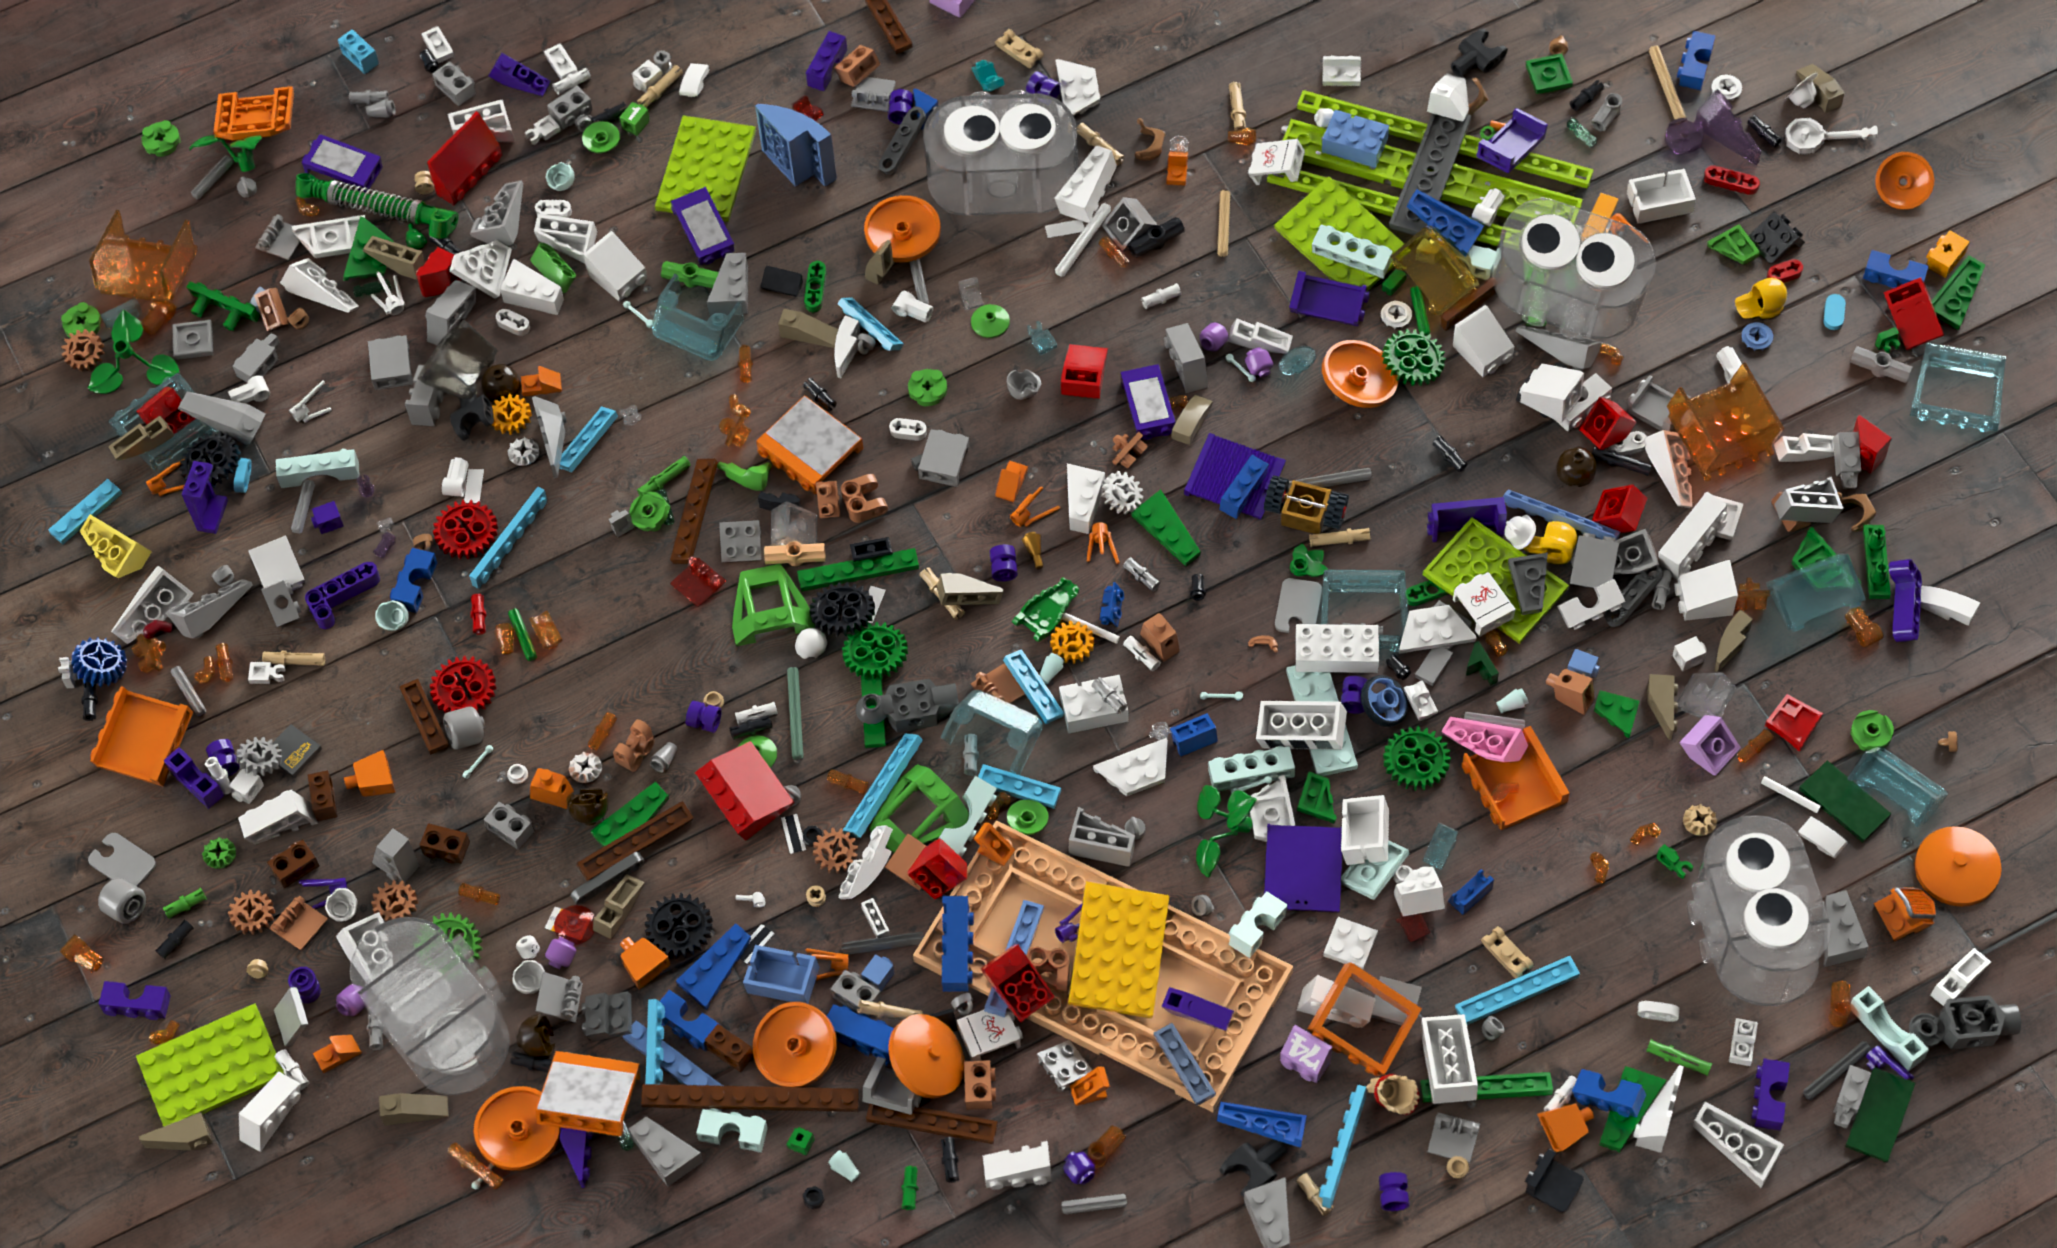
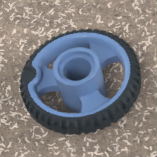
(1384, 701)

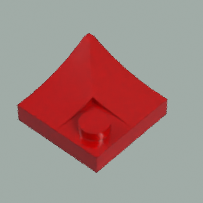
(1794, 721)

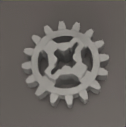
(259, 756)

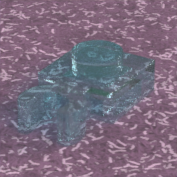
(1042, 340)

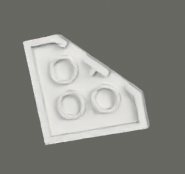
(483, 266)

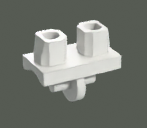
(1420, 700)

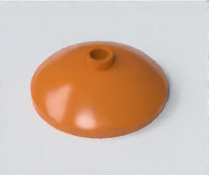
(1909, 167)

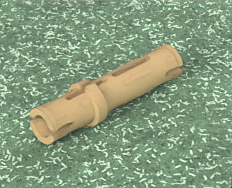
(654, 92)
(1238, 113)
(1093, 138)
(1339, 537)
(932, 581)
(288, 658)
(882, 1010)

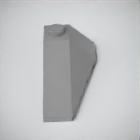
(1573, 352)

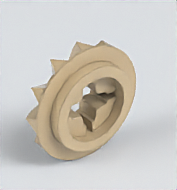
(1696, 827)

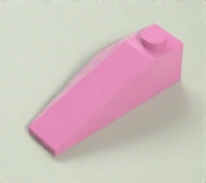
(1487, 739)

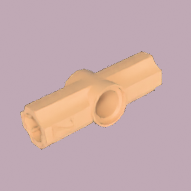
(806, 553)

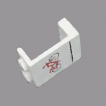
(1277, 158)
(1485, 603)
(987, 1032)

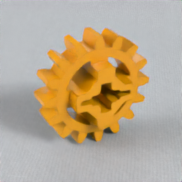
(511, 414)
(1072, 642)

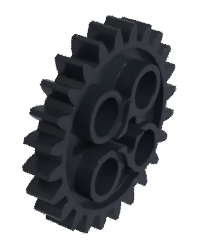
(222, 453)
(828, 606)
(694, 934)

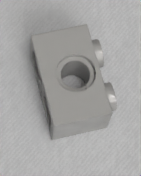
(281, 615)

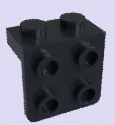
(1775, 237)
(1553, 1182)

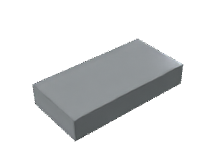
(1433, 665)

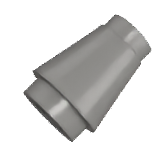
(381, 109)
(662, 759)

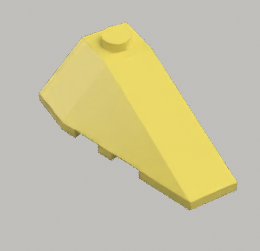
(114, 550)

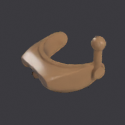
(1481, 99)
(1156, 148)
(1863, 501)

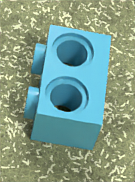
(358, 51)

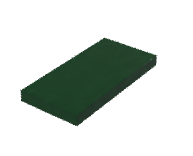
(1845, 801)
(1880, 1115)

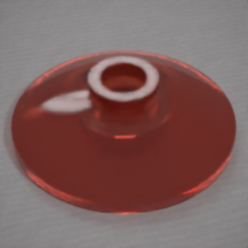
(576, 933)

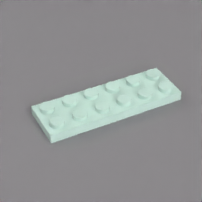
(1320, 687)

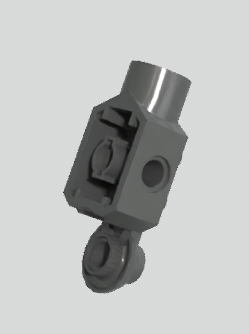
(909, 705)
(1967, 1023)

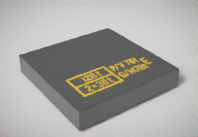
(296, 750)

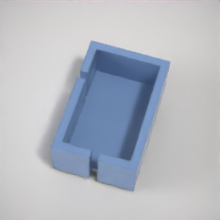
(1355, 138)
(780, 975)

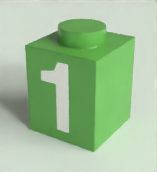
(634, 118)

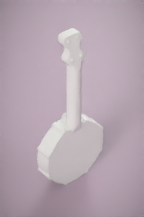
(1807, 135)

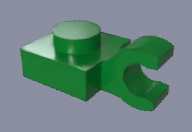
(1671, 860)

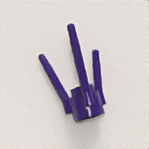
(332, 883)
(1067, 930)
(1879, 1058)

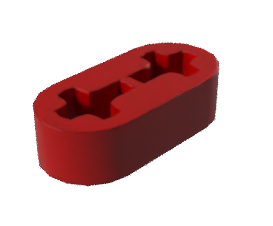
(1784, 271)

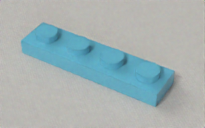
(871, 324)
(587, 438)
(92, 504)
(1033, 686)
(1020, 786)
(655, 1034)

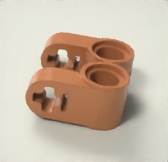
(868, 509)
(637, 745)
(1048, 965)

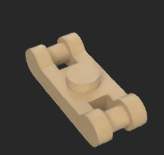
(1019, 49)
(1507, 953)

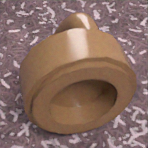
(1558, 46)
(296, 316)
(423, 541)
(1951, 741)

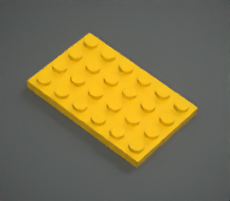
(1118, 950)

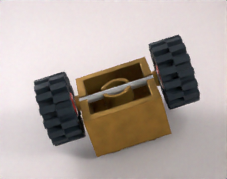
(1305, 505)

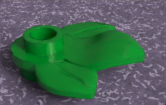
(1309, 560)

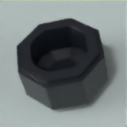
(810, 835)
(813, 1197)

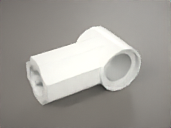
(1486, 211)
(908, 305)
(1729, 362)
(255, 389)
(455, 482)

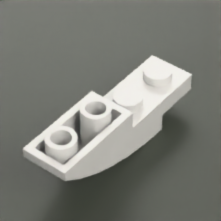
(864, 871)

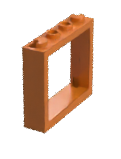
(1338, 1045)

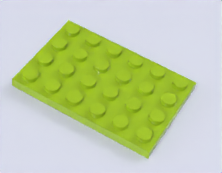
(710, 157)
(1336, 208)
(1480, 551)
(210, 1065)

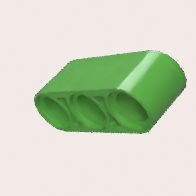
(553, 266)

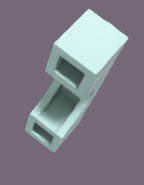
(1478, 260)
(339, 464)
(977, 797)
(1902, 1045)

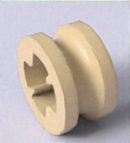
(814, 901)

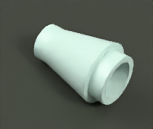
(1051, 667)
(1514, 700)
(843, 1165)

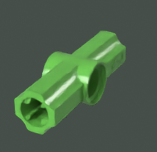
(689, 274)

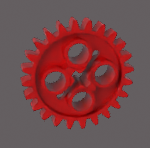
(450, 539)
(480, 677)

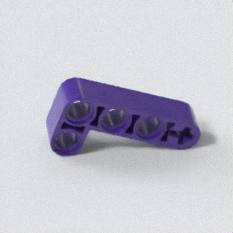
(1907, 599)
(326, 600)

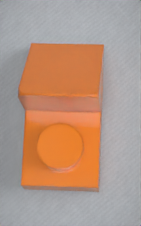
(1177, 168)
(542, 383)
(1011, 481)
(993, 844)
(339, 1051)
(1090, 1087)

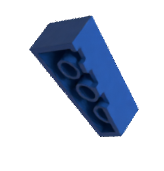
(956, 944)
(858, 1029)

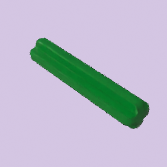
(1419, 309)
(522, 634)

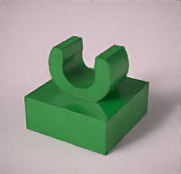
(1887, 339)

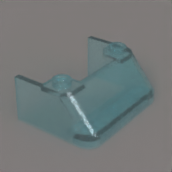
(689, 332)
(1023, 725)
(1900, 783)

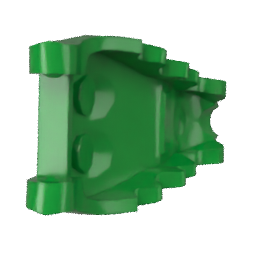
(1045, 610)

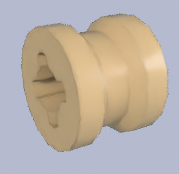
(423, 182)

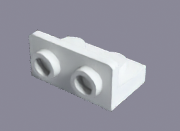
(1341, 70)

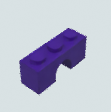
(820, 70)
(187, 773)
(152, 1003)
(1768, 1112)

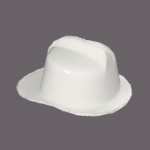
(1804, 93)
(1520, 531)

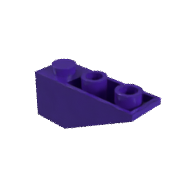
(517, 76)
(1197, 1009)
(578, 1151)

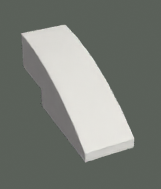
(1259, 335)
(846, 344)
(1804, 448)
(1948, 604)
(1960, 977)

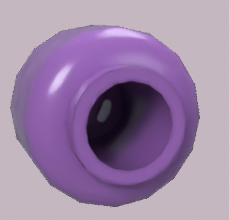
(1213, 337)
(1259, 362)
(560, 952)
(349, 1002)

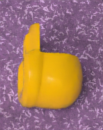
(1773, 295)
(1557, 541)

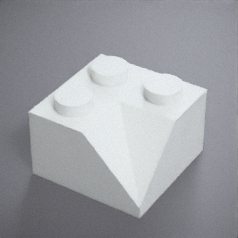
(1420, 892)

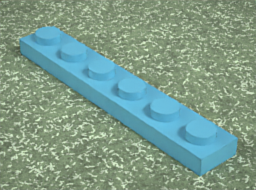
(508, 537)
(882, 785)
(1518, 990)
(1345, 1139)

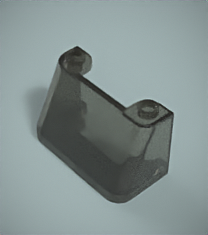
(458, 361)

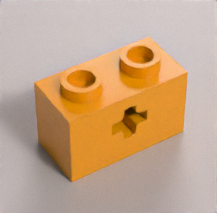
(1947, 254)

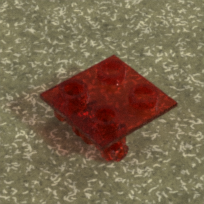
(698, 581)

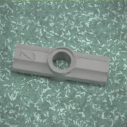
(1888, 368)

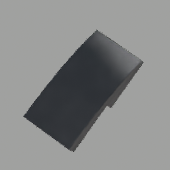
(771, 501)

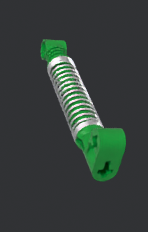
(440, 221)

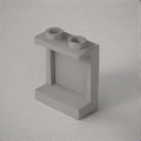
(390, 362)
(1651, 405)
(943, 457)
(1594, 560)
(887, 1090)

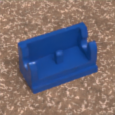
(1194, 734)
(1471, 892)

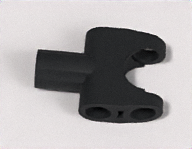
(1477, 54)
(470, 413)
(1255, 1163)

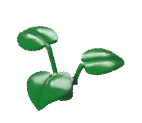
(244, 157)
(125, 330)
(1238, 821)

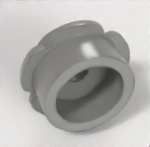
(583, 122)

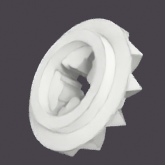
(1730, 82)
(1389, 310)
(529, 455)
(588, 774)

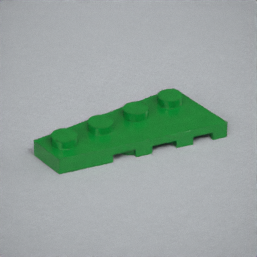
(1956, 294)
(1166, 527)
(1620, 1128)

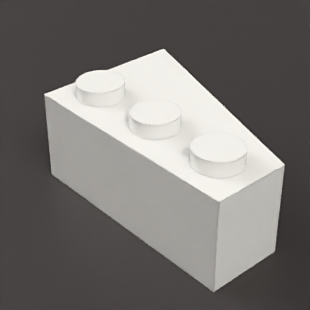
(531, 290)

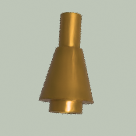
(1033, 544)

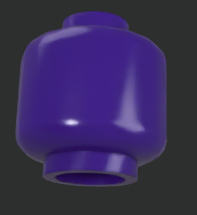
(1079, 1168)

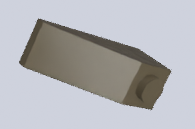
(1829, 92)
(395, 256)
(807, 329)
(965, 590)
(412, 1108)
(181, 1135)

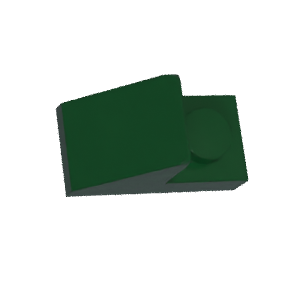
(1481, 662)

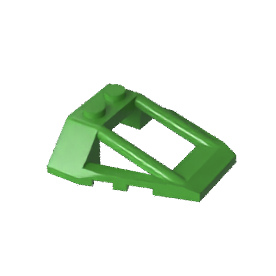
(772, 619)
(937, 791)

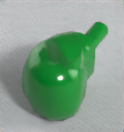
(414, 238)

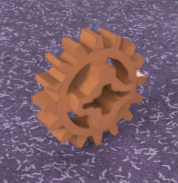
(92, 346)
(842, 853)
(389, 896)
(259, 915)

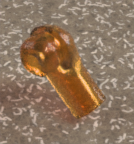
(306, 209)
(738, 409)
(209, 670)

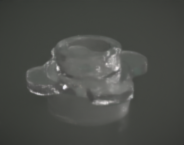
(1179, 144)
(634, 418)
(1160, 730)

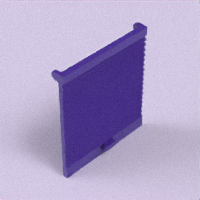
(1218, 467)
(1304, 867)

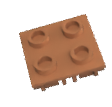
(999, 684)
(904, 859)
(298, 923)

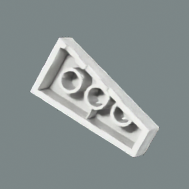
(1083, 190)
(1742, 1144)

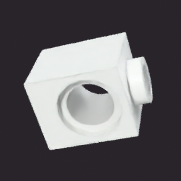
(646, 76)
(1689, 653)
(245, 786)

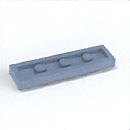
(1184, 1064)

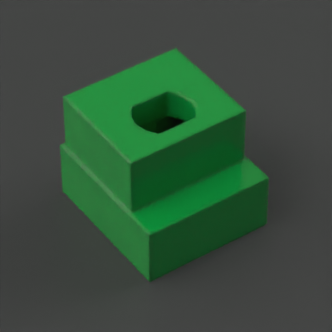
(801, 1146)

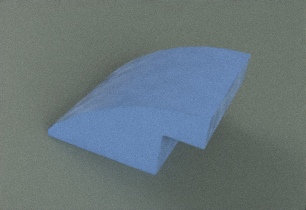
(796, 144)

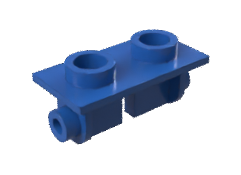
(1113, 598)

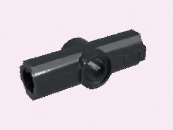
(1163, 233)

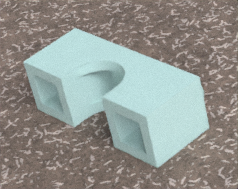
(1265, 911)
(715, 1123)

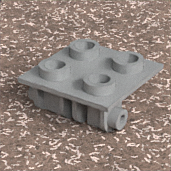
(873, 94)
(278, 239)
(740, 541)
(559, 996)
(1064, 1064)
(1453, 1137)

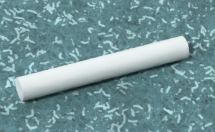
(1095, 630)
(1790, 794)

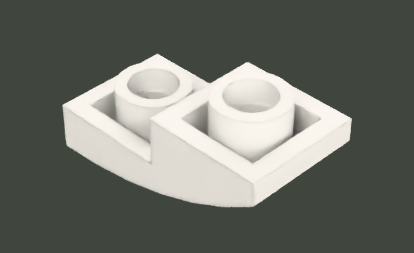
(693, 80)
(1823, 837)
(1743, 1042)

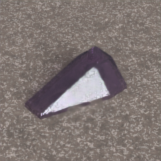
(1723, 127)

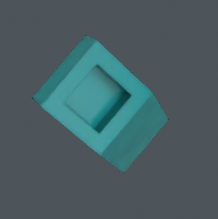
(987, 76)

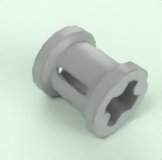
(662, 60)

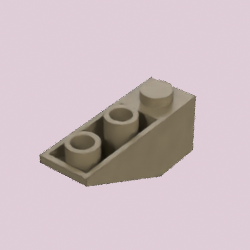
(1660, 698)

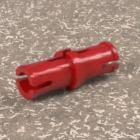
(478, 614)

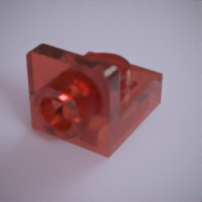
(804, 107)
(1413, 926)

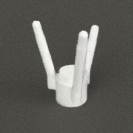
(393, 305)
(300, 410)

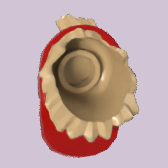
(1395, 1093)

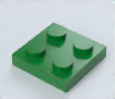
(1549, 73)

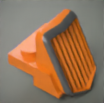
(1906, 911)

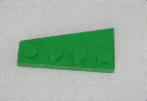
(631, 815)

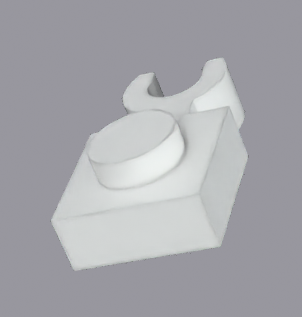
(544, 128)
(263, 671)
(68, 676)

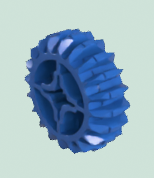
(99, 661)

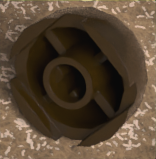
(500, 381)
(1576, 466)
(588, 806)
(535, 1036)

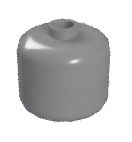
(464, 727)
(122, 900)

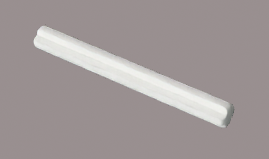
(1083, 240)

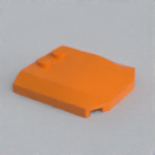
(253, 116)

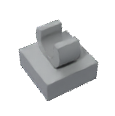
(621, 522)

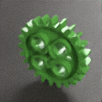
(460, 926)

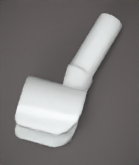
(757, 898)

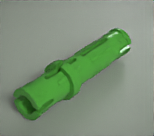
(657, 482)
(1653, 1047)

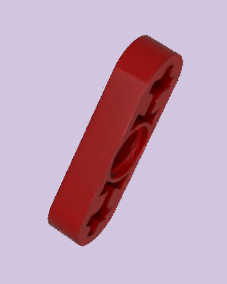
(1746, 178)

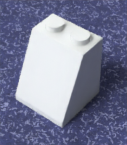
(614, 267)
(1483, 342)
(1553, 391)
(277, 563)
(1707, 592)

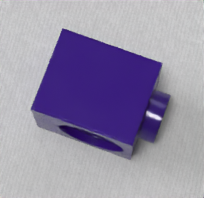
(326, 517)

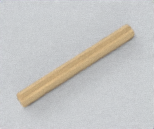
(1666, 82)

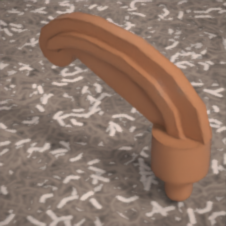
(1264, 640)

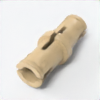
(1312, 1193)

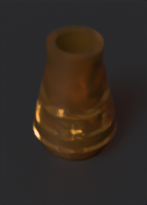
(1243, 136)
(505, 635)

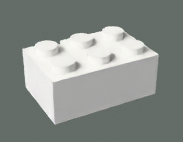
(1656, 202)
(1086, 709)
(1365, 830)

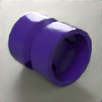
(1041, 84)
(899, 104)
(1003, 563)
(1351, 694)
(700, 715)
(225, 753)
(306, 983)
(1394, 1191)

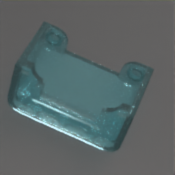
(1816, 590)

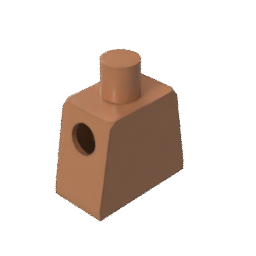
(1158, 633)
(1573, 689)

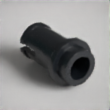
(430, 64)
(1197, 592)
(1402, 671)

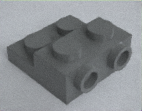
(607, 1016)

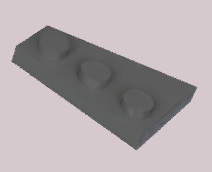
(1529, 580)

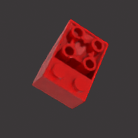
(1913, 313)
(1083, 371)
(1017, 982)

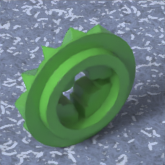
(225, 857)

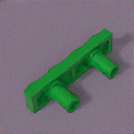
(216, 297)
(1876, 562)

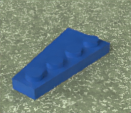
(1452, 225)
(711, 969)
(1265, 1122)

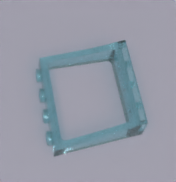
(1963, 361)
(174, 448)
(1368, 582)

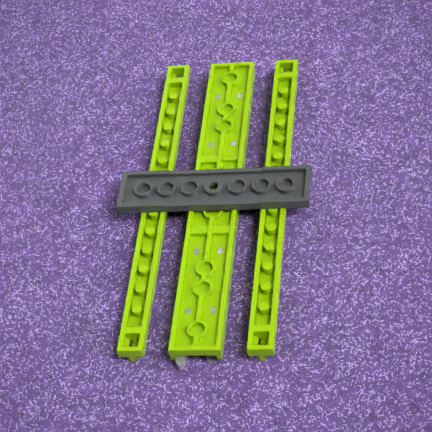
(1428, 170)

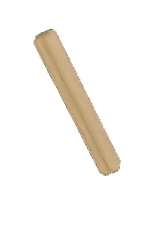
(1223, 233)

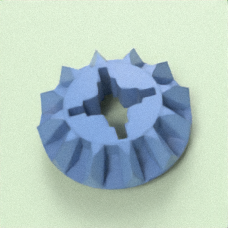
(1765, 336)

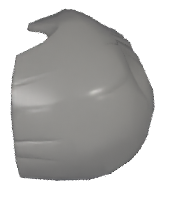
(1023, 384)

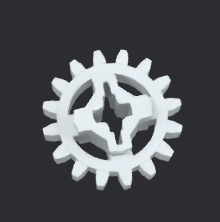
(1122, 492)

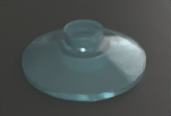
(1297, 360)

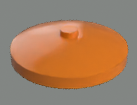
(907, 223)
(1357, 374)
(1957, 866)
(794, 1044)
(926, 1056)
(509, 1130)

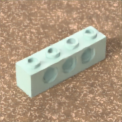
(1376, 266)
(1243, 776)

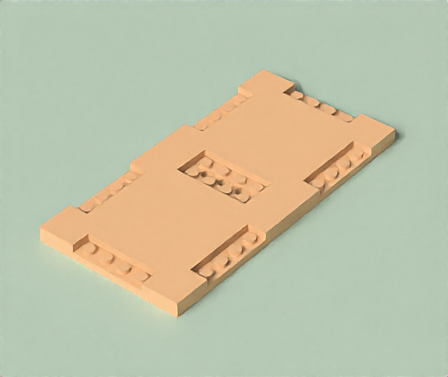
(1192, 960)

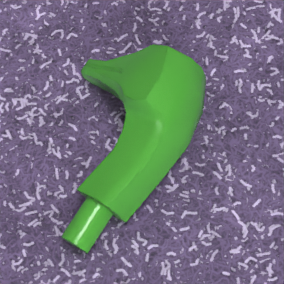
(753, 478)

